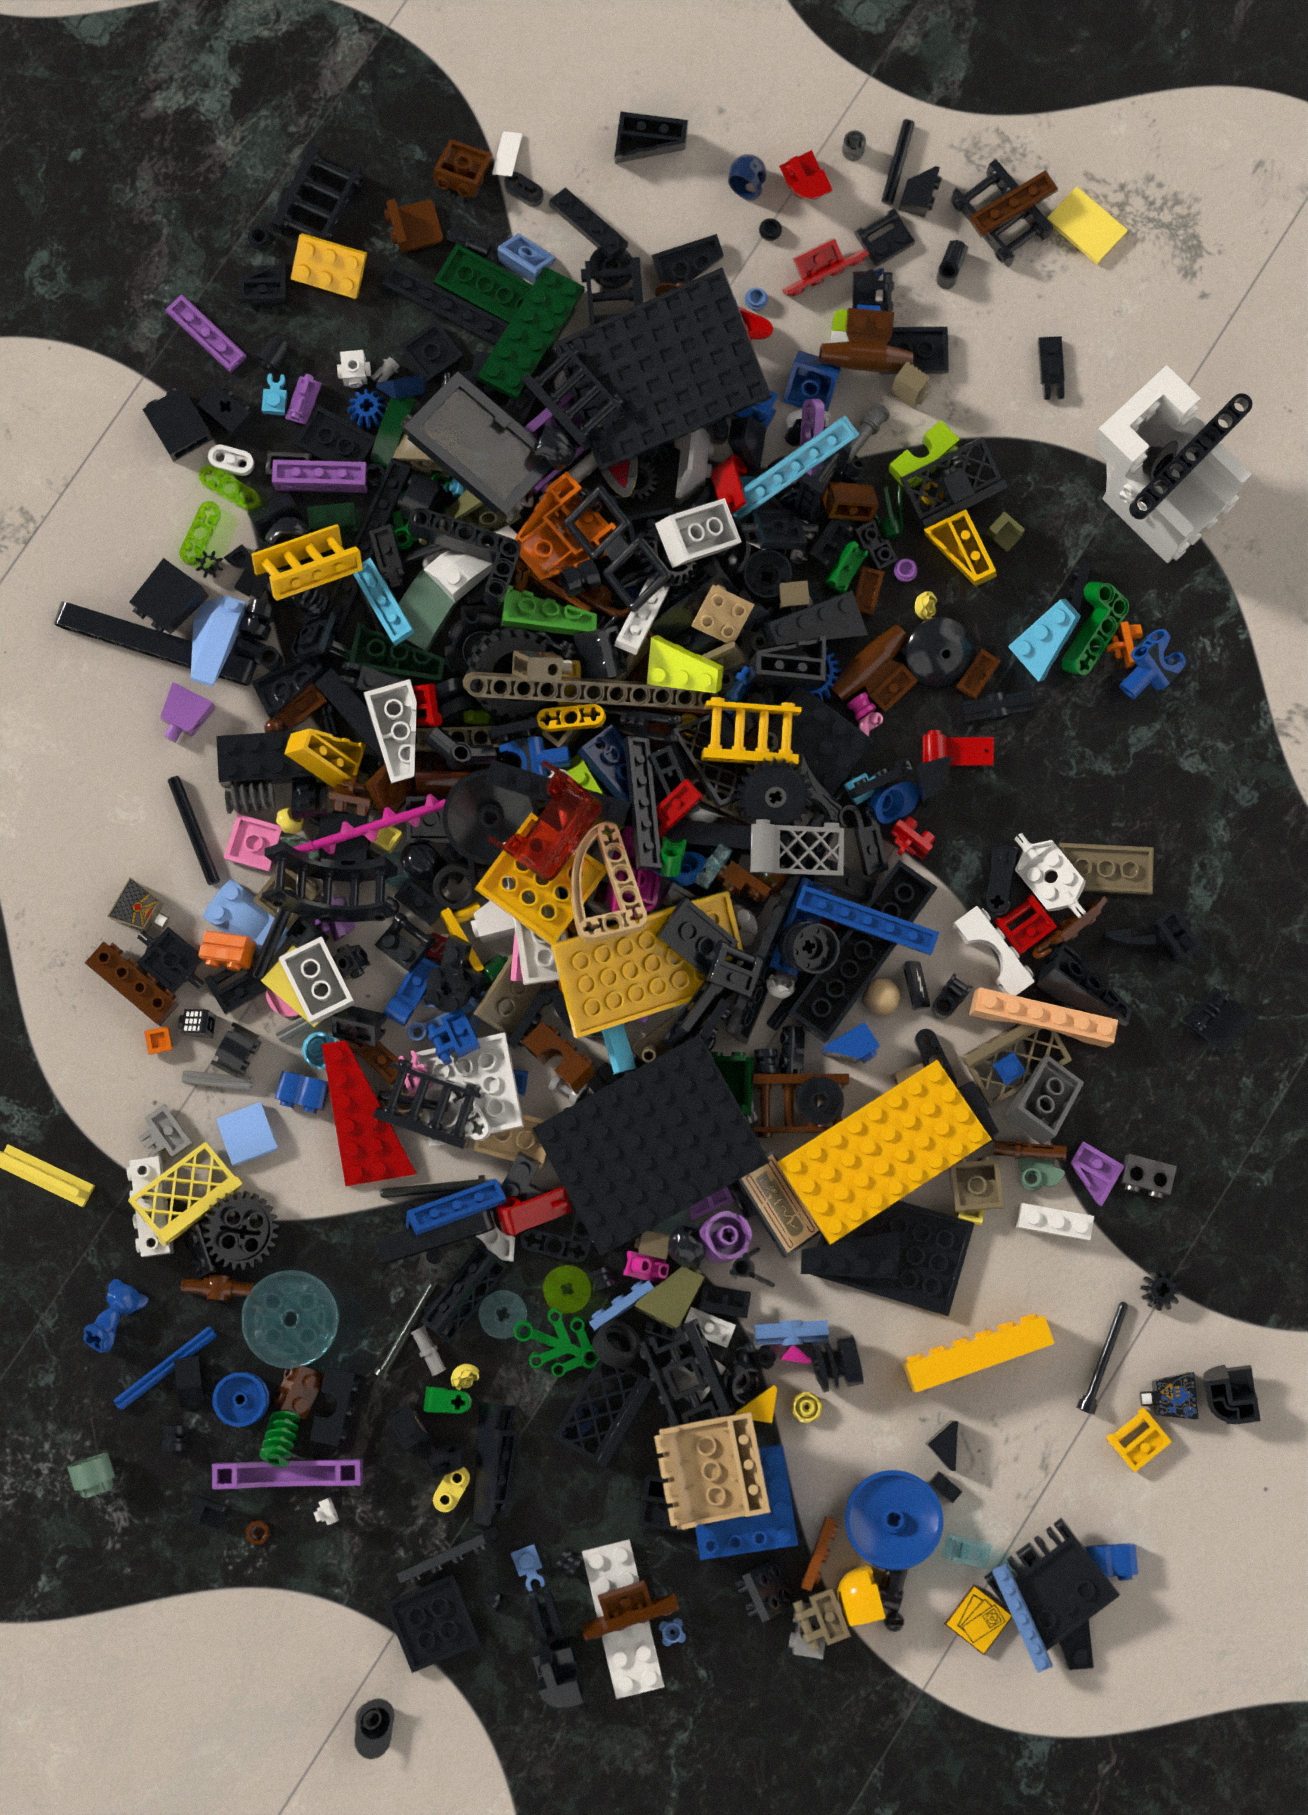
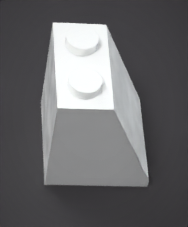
(492, 923)

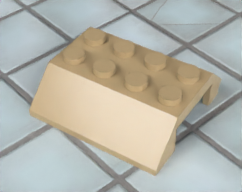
(712, 1471)

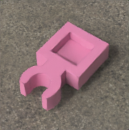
(413, 1081)

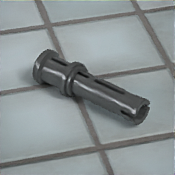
(868, 426)

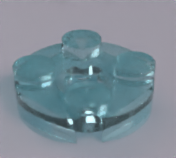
(713, 866)
(496, 1301)

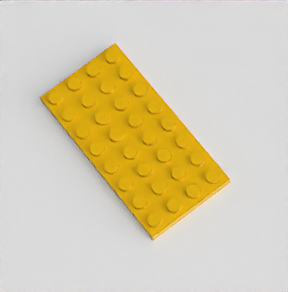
(633, 972)
(883, 1152)

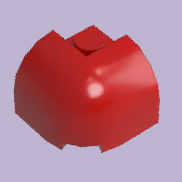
(806, 177)

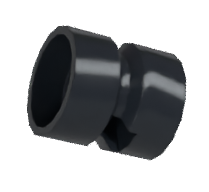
(582, 577)
(258, 611)

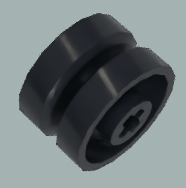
(453, 701)

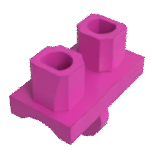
(646, 1267)

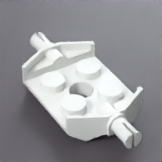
(1039, 860)

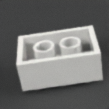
(698, 532)
(316, 980)

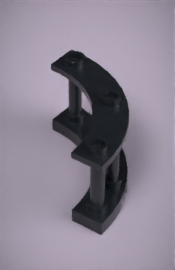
(328, 870)

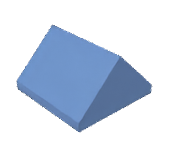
(524, 257)

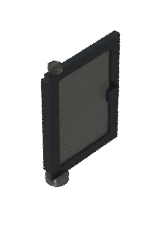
(478, 446)

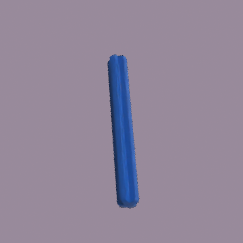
(164, 1368)

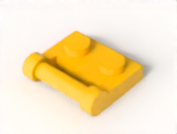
(1144, 1446)

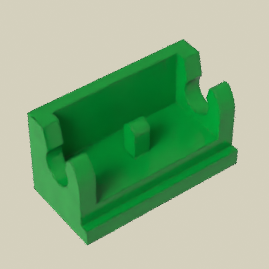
(845, 567)

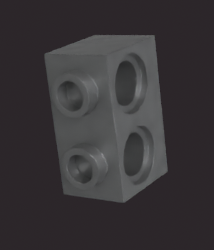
(1148, 1170)

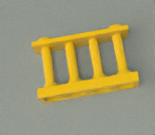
(311, 574)
(738, 753)

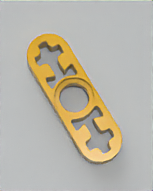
(563, 711)

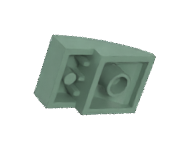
(426, 610)

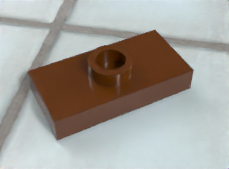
(868, 590)
(978, 674)

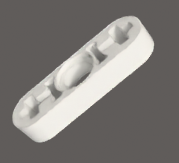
(470, 1127)

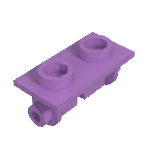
(303, 399)

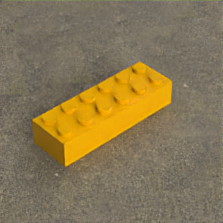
(978, 1353)

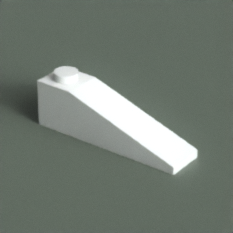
(459, 572)

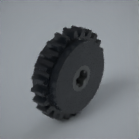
(772, 778)

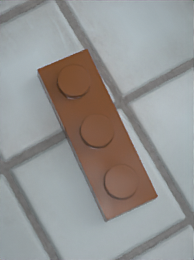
(819, 1554)

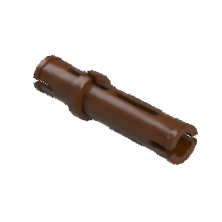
(1039, 1151)

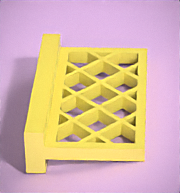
(45, 1175)
(196, 1211)

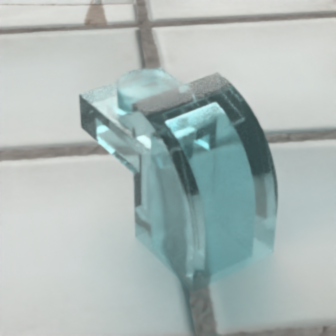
(966, 1550)

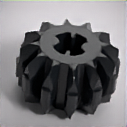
(1166, 1297)

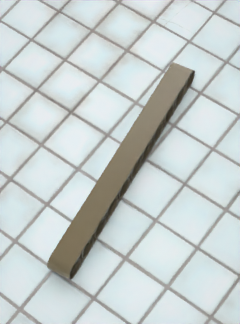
(579, 692)

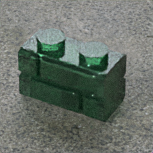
(328, 515)

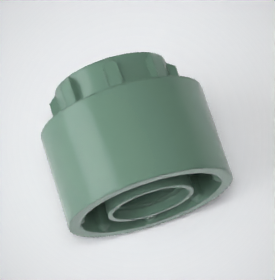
(92, 1475)

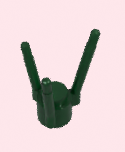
(891, 526)

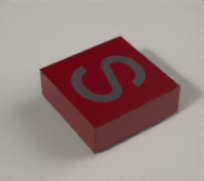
(438, 949)

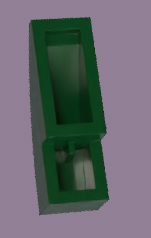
(391, 430)

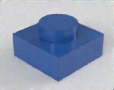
(1009, 1068)

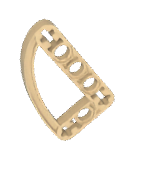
(625, 913)

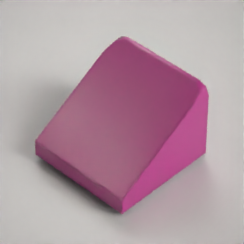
(795, 1355)

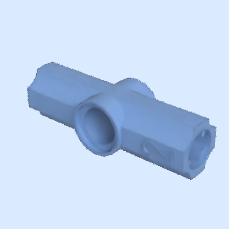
(791, 1332)

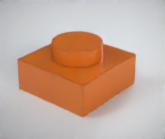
(158, 1040)

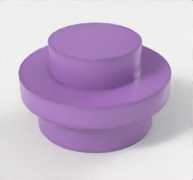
(905, 570)

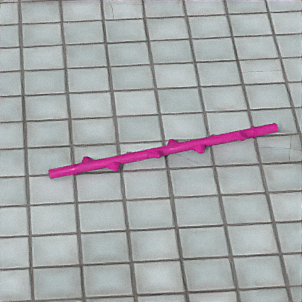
(370, 830)

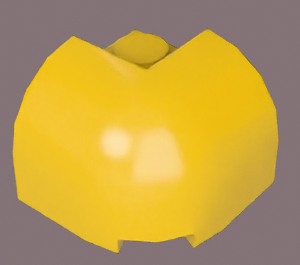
(859, 1597)

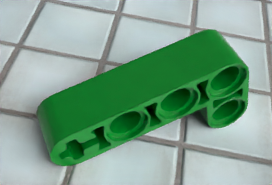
(1099, 628)

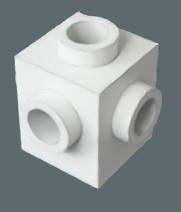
(354, 368)

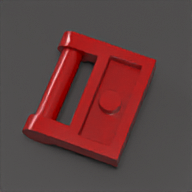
(426, 699)
(1029, 931)

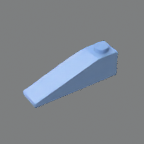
(214, 635)

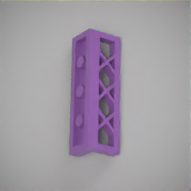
(319, 476)

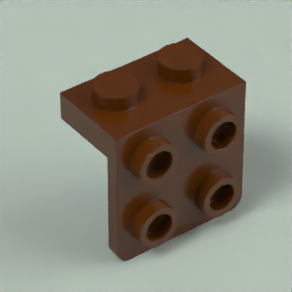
(413, 225)

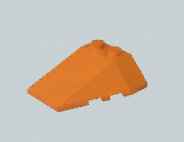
(545, 539)

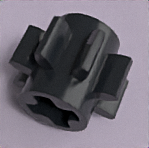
(206, 570)

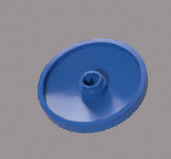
(894, 1520)

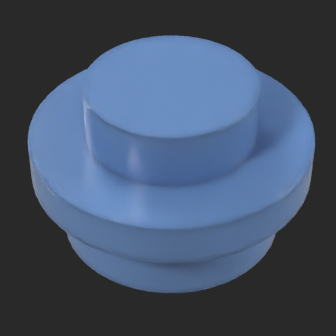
(756, 299)

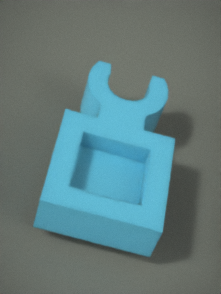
(275, 399)

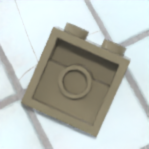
(290, 883)
(976, 1185)

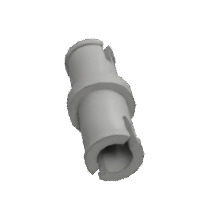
(428, 1350)

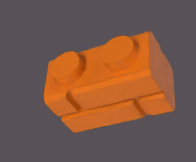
(227, 950)

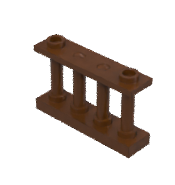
(788, 1084)

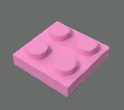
(249, 842)

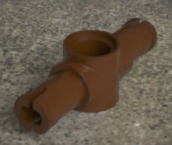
(216, 1287)

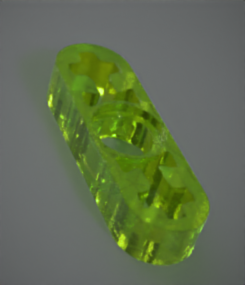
(218, 474)
(200, 515)

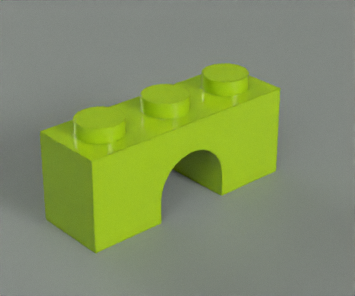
(938, 440)

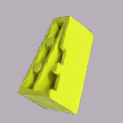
(681, 669)

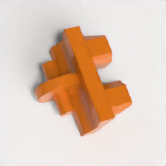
(1126, 635)

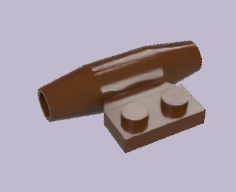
(867, 348)
(877, 672)

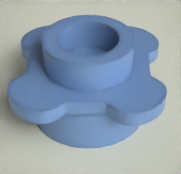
(669, 1638)

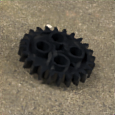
(244, 1208)

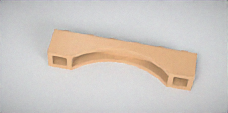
(1070, 1022)

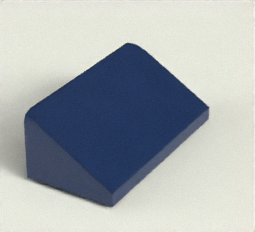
(403, 386)

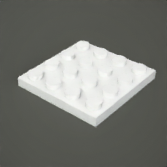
(486, 1067)

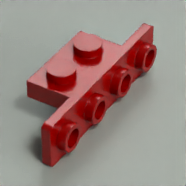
(821, 262)

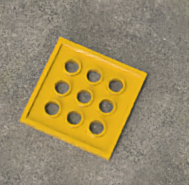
(544, 895)

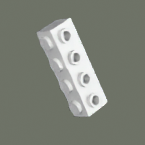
(142, 1173)

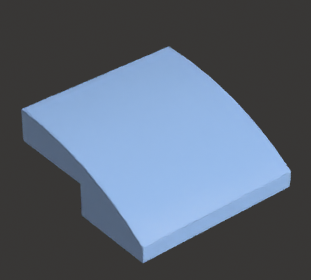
(247, 1134)

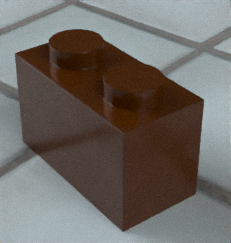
(850, 501)

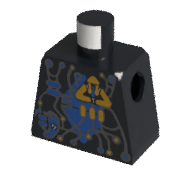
(1173, 1396)

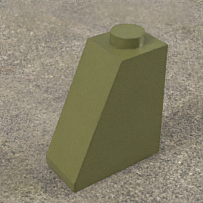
(672, 1297)

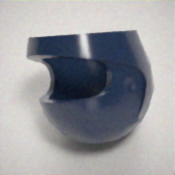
(747, 170)

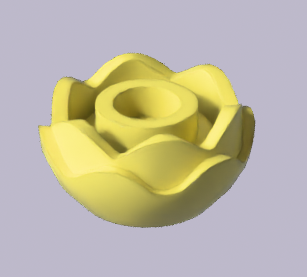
(925, 605)
(286, 822)
(464, 1376)
(810, 1414)

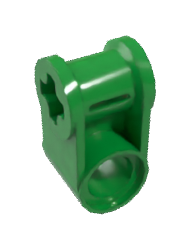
(672, 856)
(442, 1400)

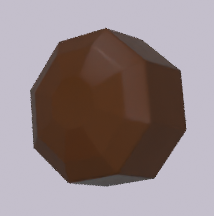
(257, 1532)

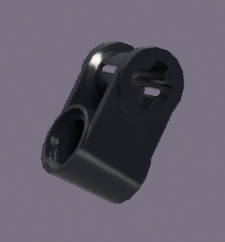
(953, 994)

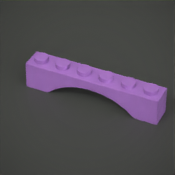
(298, 1473)

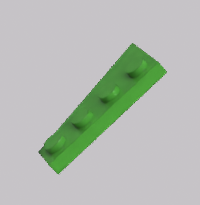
(536, 614)

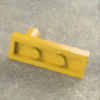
(453, 923)

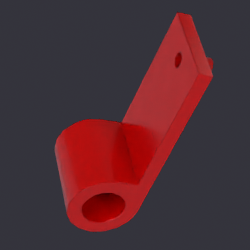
(728, 483)
(963, 750)
(519, 1216)

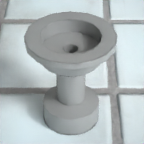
(556, 1084)

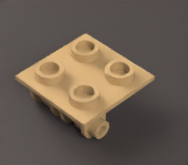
(722, 614)

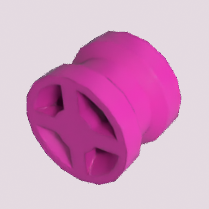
(861, 706)

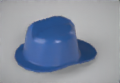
(894, 801)
(690, 869)

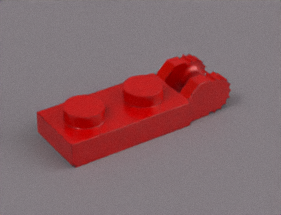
(677, 805)

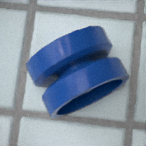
(255, 1394)

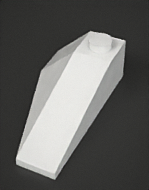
(394, 721)

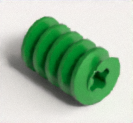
(279, 1438)

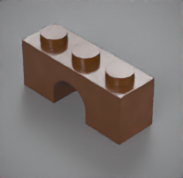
(546, 1043)

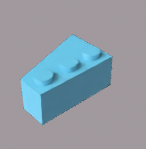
(1045, 638)

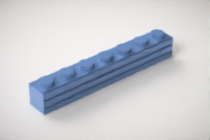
(1022, 1618)

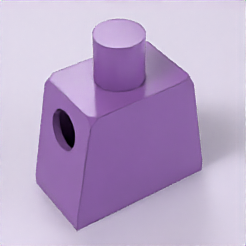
(184, 712)

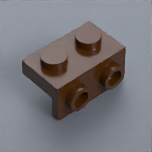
(298, 1390)

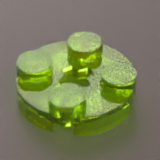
(580, 1285)

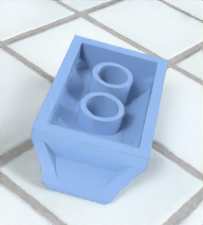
(237, 914)

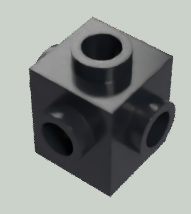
(351, 961)

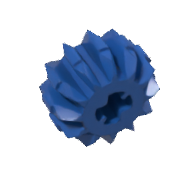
(359, 406)

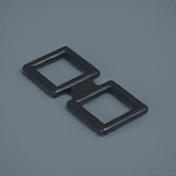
(617, 548)

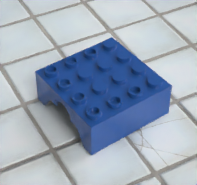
(757, 1531)

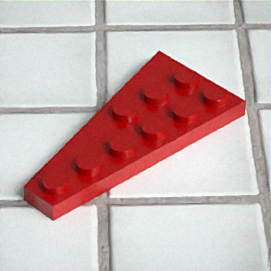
(366, 1144)

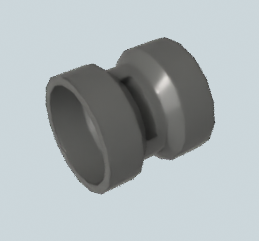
(853, 140)

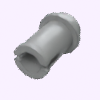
(386, 370)

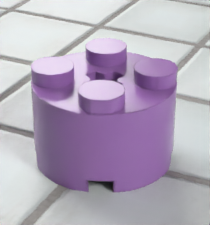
(733, 1227)

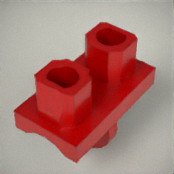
(911, 841)

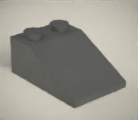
(1044, 1100)

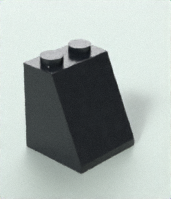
(167, 597)

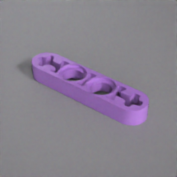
(812, 410)

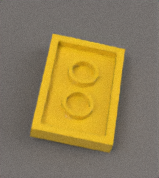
(328, 265)

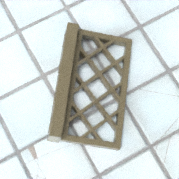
(1001, 1043)

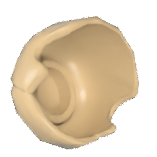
(882, 997)

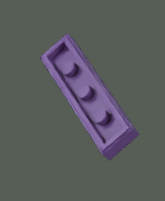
(206, 333)

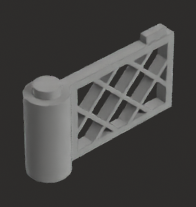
(767, 844)

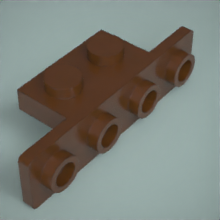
(626, 1608)

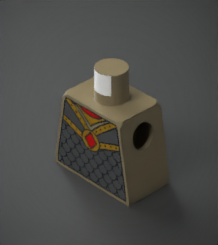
(539, 666)
(138, 908)

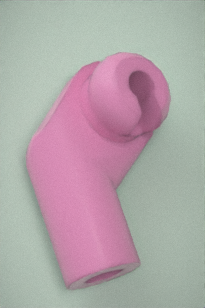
(870, 722)

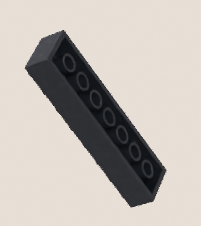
(860, 955)

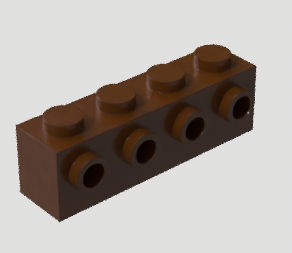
(131, 983)

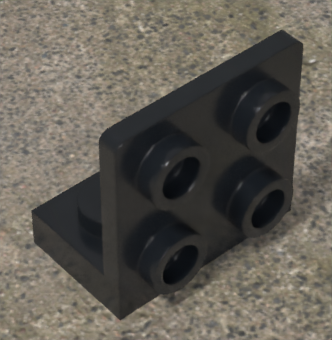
(598, 654)

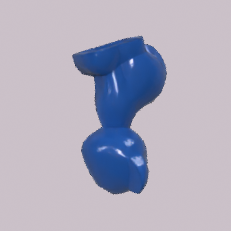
(122, 1300)

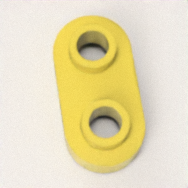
(451, 1489)

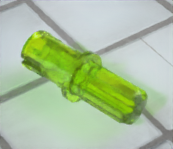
(481, 718)

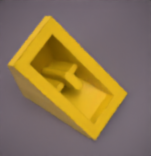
(761, 1406)

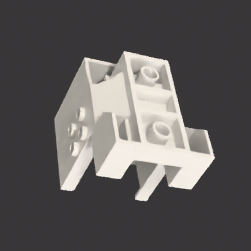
(1155, 417)

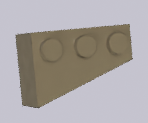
(413, 456)

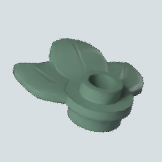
(1042, 1169)

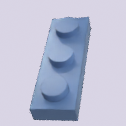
(620, 1305)

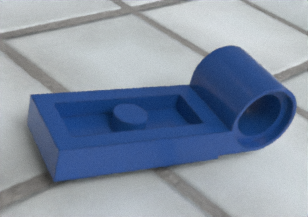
(409, 993)

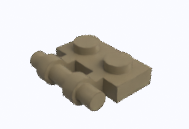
(829, 1618)

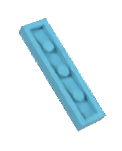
(383, 602)

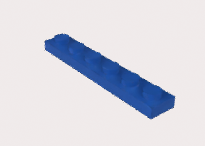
(867, 920)

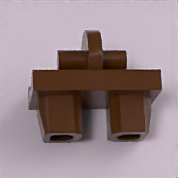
(351, 792)

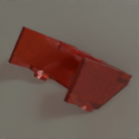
(557, 829)

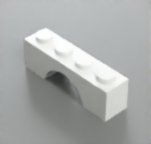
(976, 928)

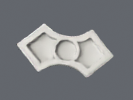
(499, 1243)

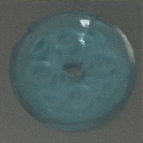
(266, 1312)

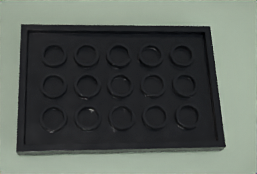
(929, 1256)

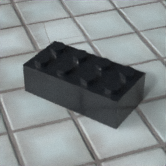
(257, 759)

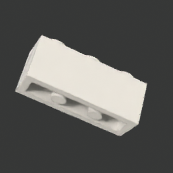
(1054, 1222)

